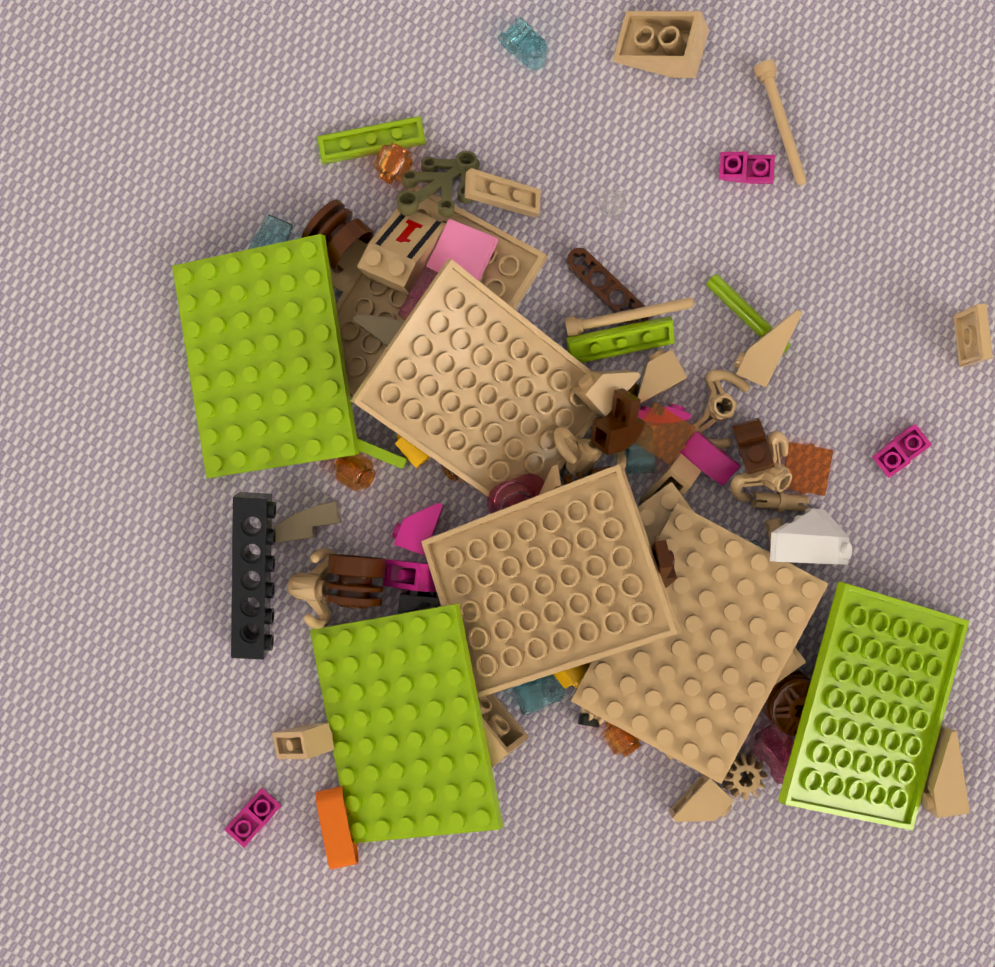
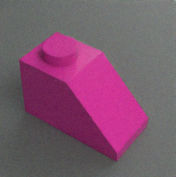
(417, 528)
(408, 575)

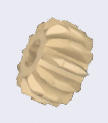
(753, 775)

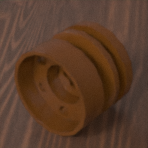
(339, 231)
(355, 580)
(787, 702)

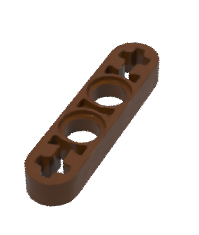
(611, 283)

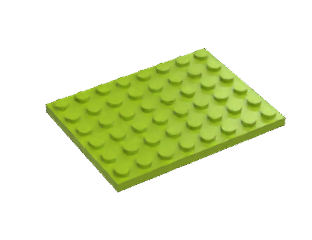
(266, 357)
(873, 708)
(407, 726)

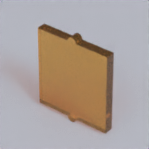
(664, 433)
(808, 468)

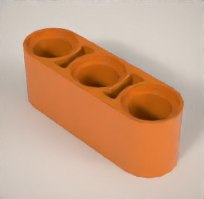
(333, 819)

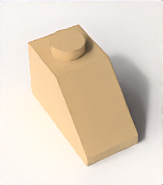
(660, 375)
(598, 388)
(680, 473)
(303, 741)
(702, 802)

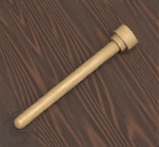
(766, 73)
(577, 326)

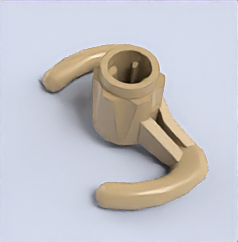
(723, 399)
(580, 453)
(773, 478)
(313, 589)

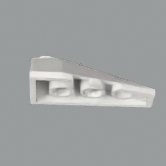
(811, 540)

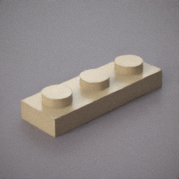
(502, 193)

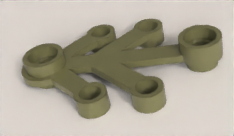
(409, 201)

